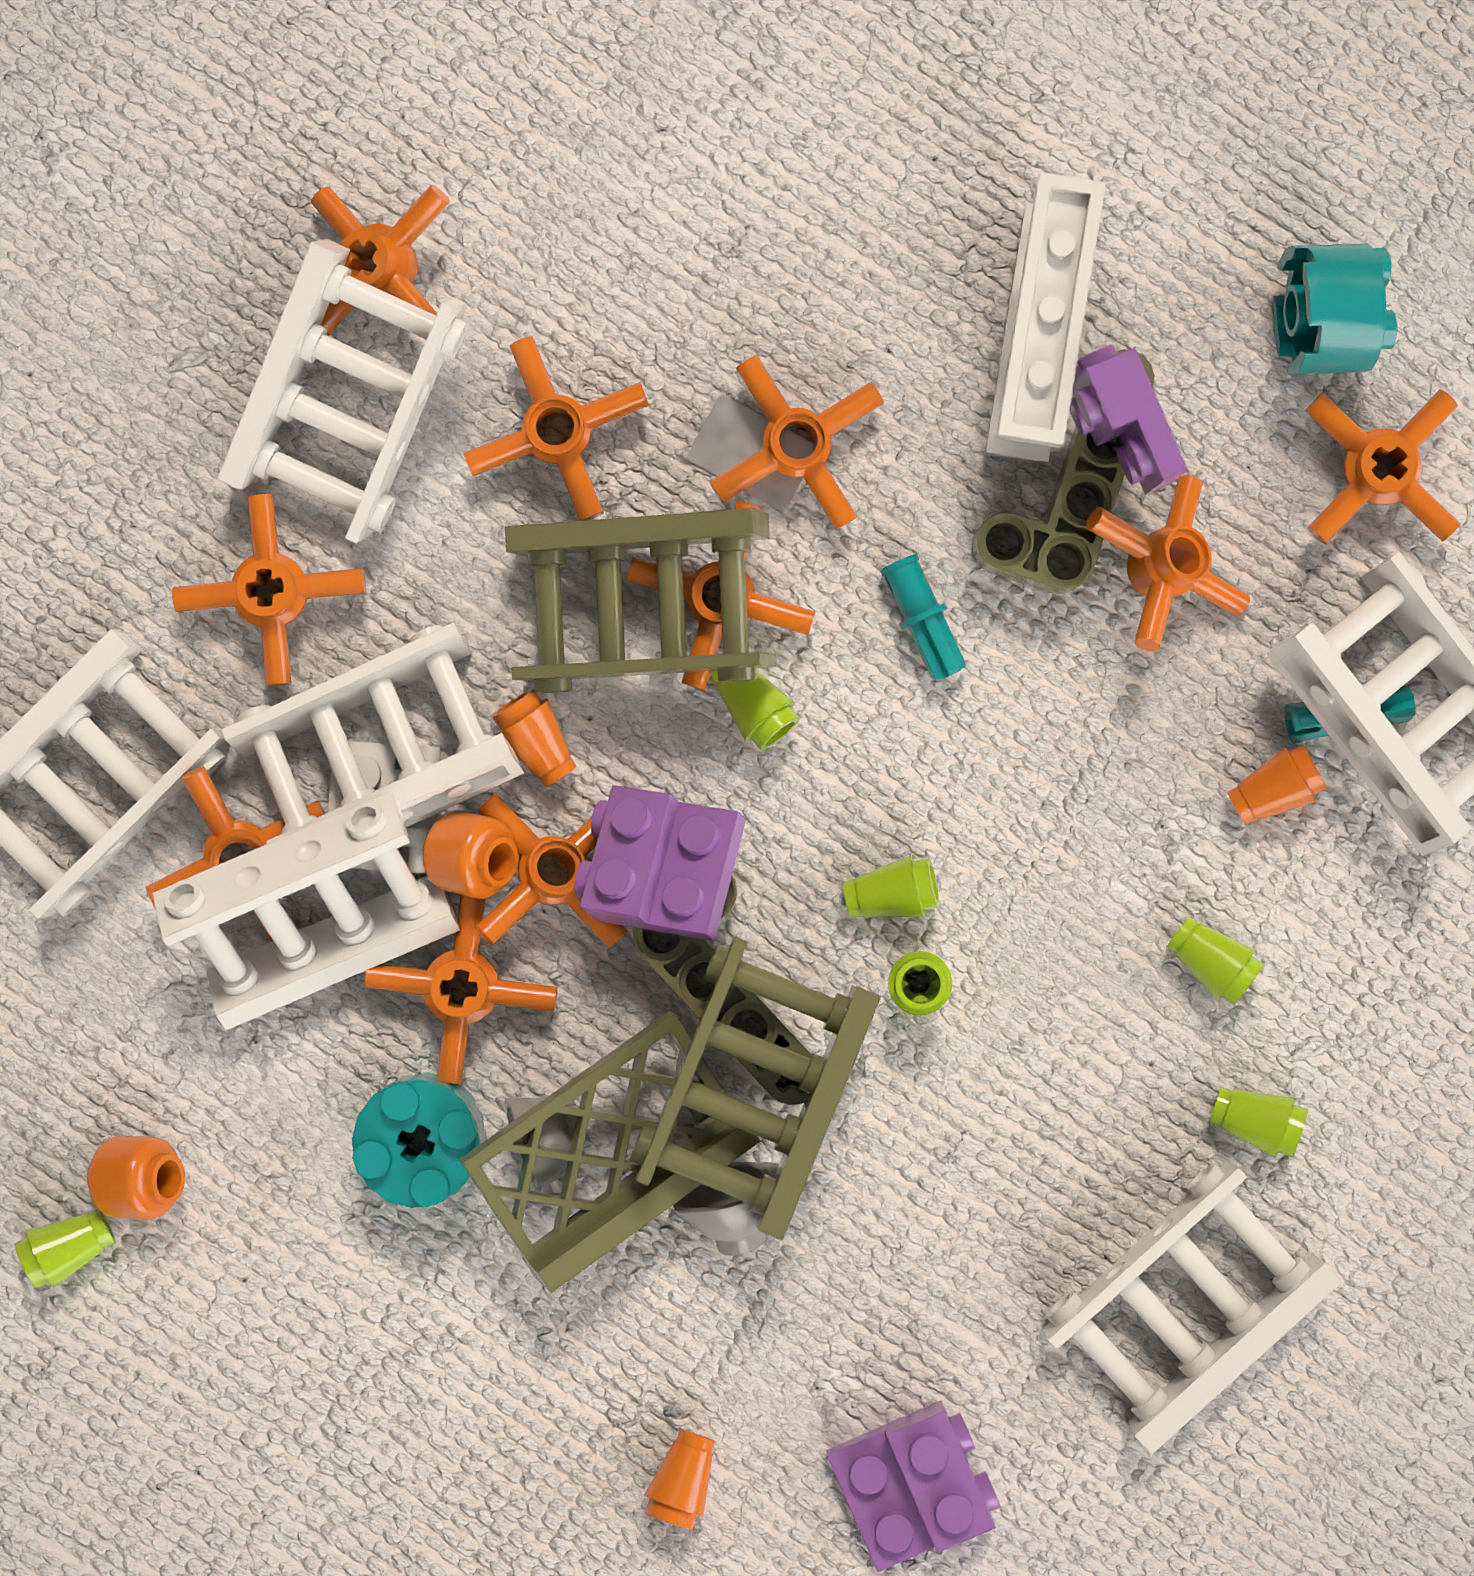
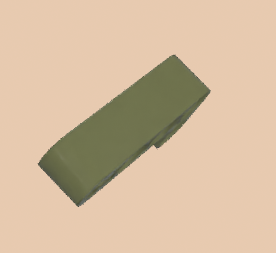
(1060, 525)
(673, 969)

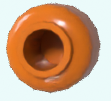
(470, 854)
(135, 1177)

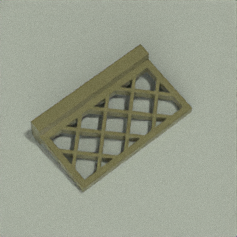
(626, 1203)

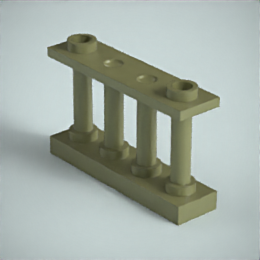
(668, 542)
(794, 1136)

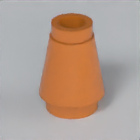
(535, 736)
(1278, 786)
(682, 1481)

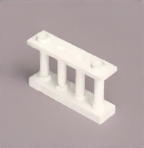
(1045, 318)
(280, 398)
(1353, 711)
(66, 713)
(422, 785)
(323, 952)
(1250, 1324)

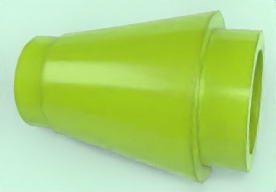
(758, 709)
(894, 890)
(1215, 960)
(932, 996)
(1260, 1119)
(63, 1247)

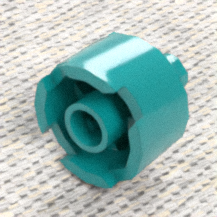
(1334, 308)
(384, 1153)

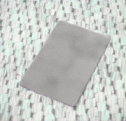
(735, 434)

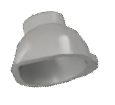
(556, 1134)
(724, 1216)

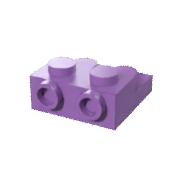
(1117, 401)
(659, 863)
(914, 1486)

